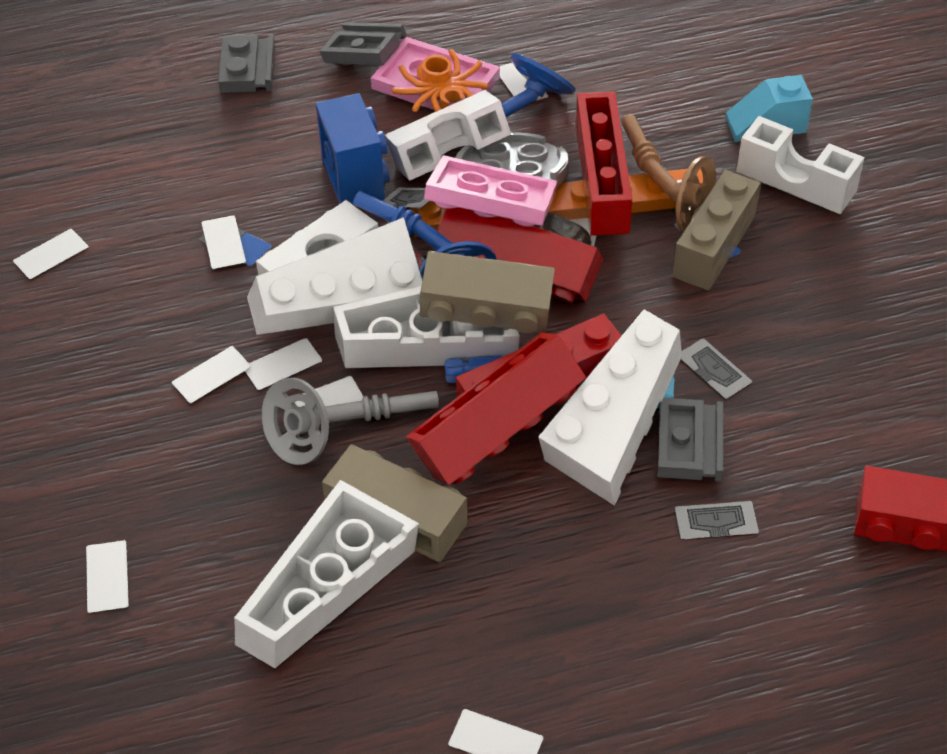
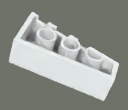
(347, 272)
(392, 334)
(614, 407)
(324, 571)

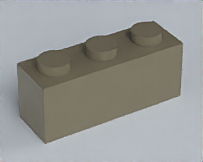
(716, 230)
(486, 292)
(435, 507)

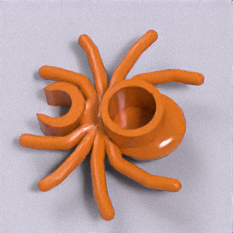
(440, 82)

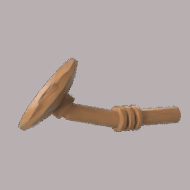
(686, 193)

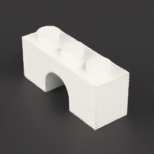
(470, 122)
(770, 158)
(332, 228)

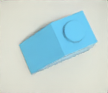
(776, 99)

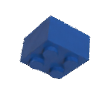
(352, 147)

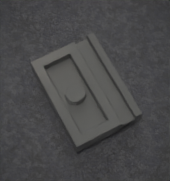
(363, 44)
(246, 63)
(690, 439)

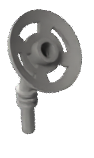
(308, 417)

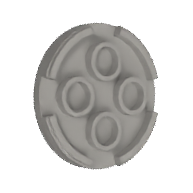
(522, 154)

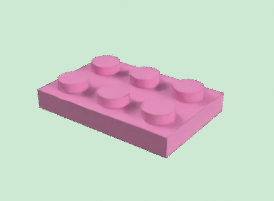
(411, 55)
(491, 191)

